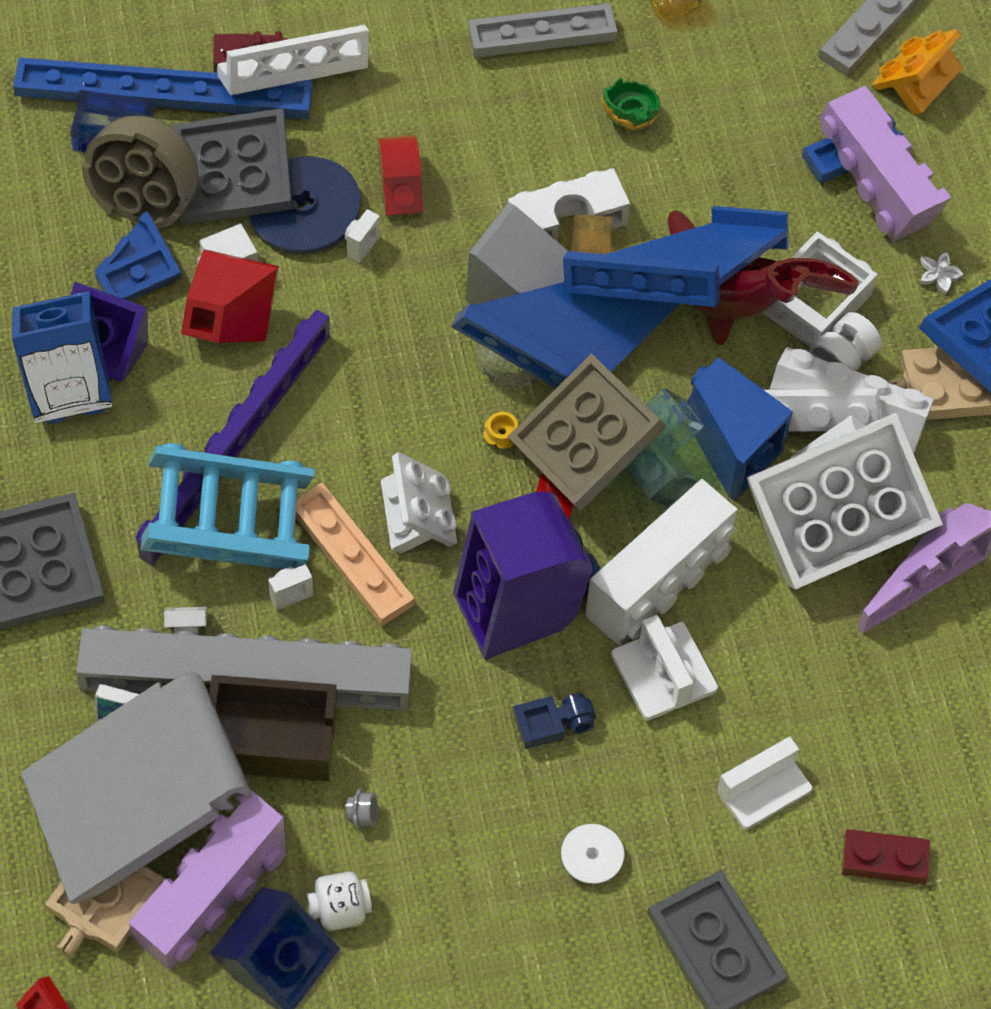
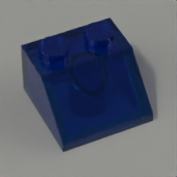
(275, 949)

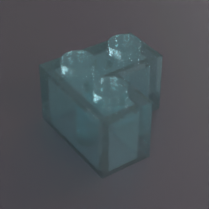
(657, 465)

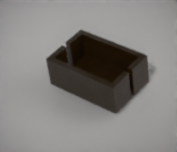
(278, 725)

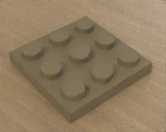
(586, 432)

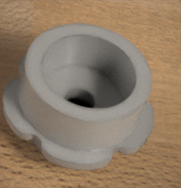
(362, 809)

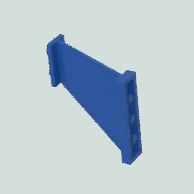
(682, 265)
(558, 330)

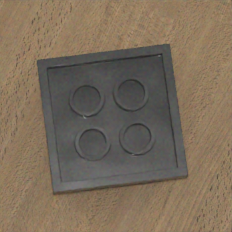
(239, 166)
(45, 562)

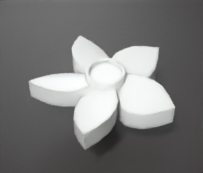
(940, 272)

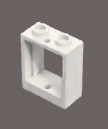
(803, 320)

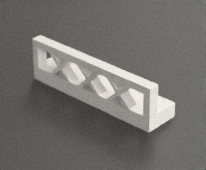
(295, 60)

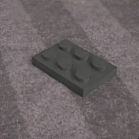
(717, 944)

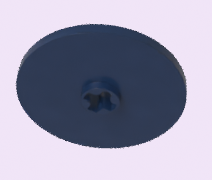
(322, 223)

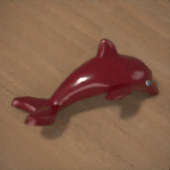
(764, 284)

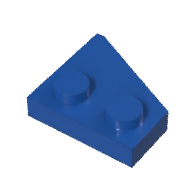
(138, 263)

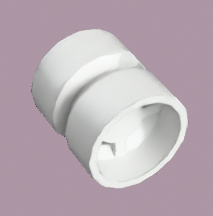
(849, 342)

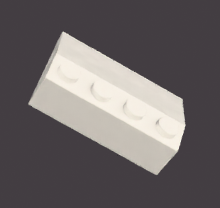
(843, 502)

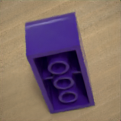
(520, 573)

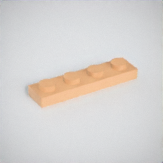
(352, 555)

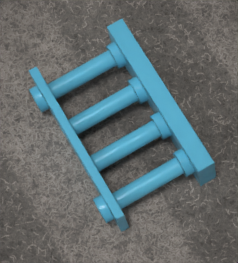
(206, 540)

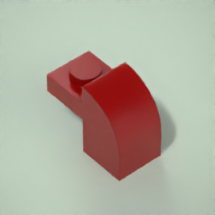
(400, 174)

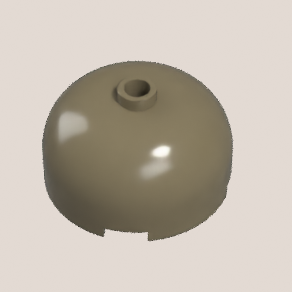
(141, 168)

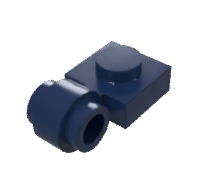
(543, 722)

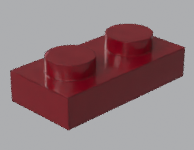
(885, 856)

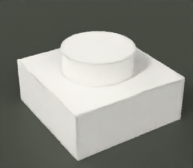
(362, 235)
(290, 586)
(185, 618)

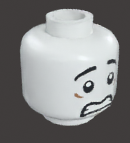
(340, 901)

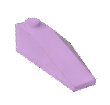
(933, 562)

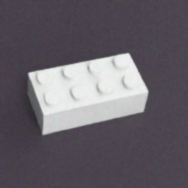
(661, 563)

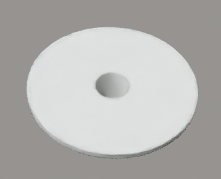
(592, 853)

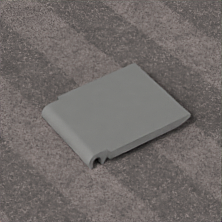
(134, 785)

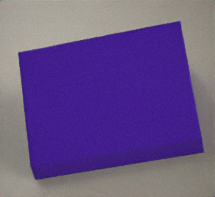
(121, 330)

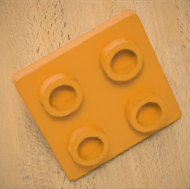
(921, 69)

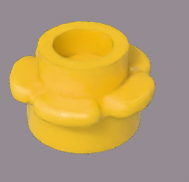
(496, 422)

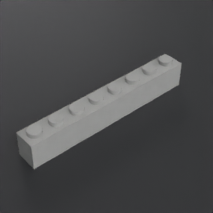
(141, 658)

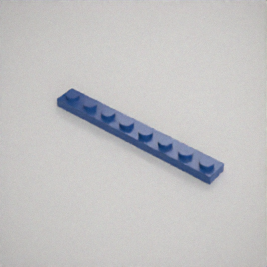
(164, 86)

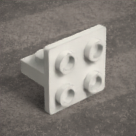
(417, 505)
(663, 669)

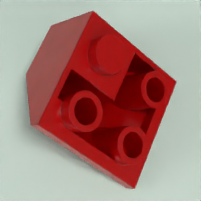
(230, 299)

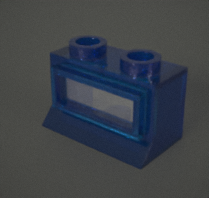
(98, 110)

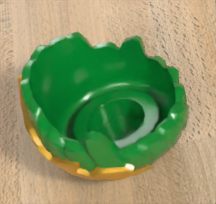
(630, 104)

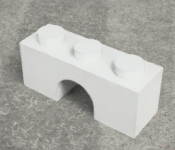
(590, 195)

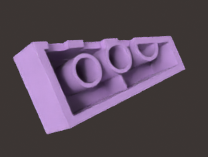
(882, 164)
(211, 881)

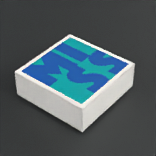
(109, 699)

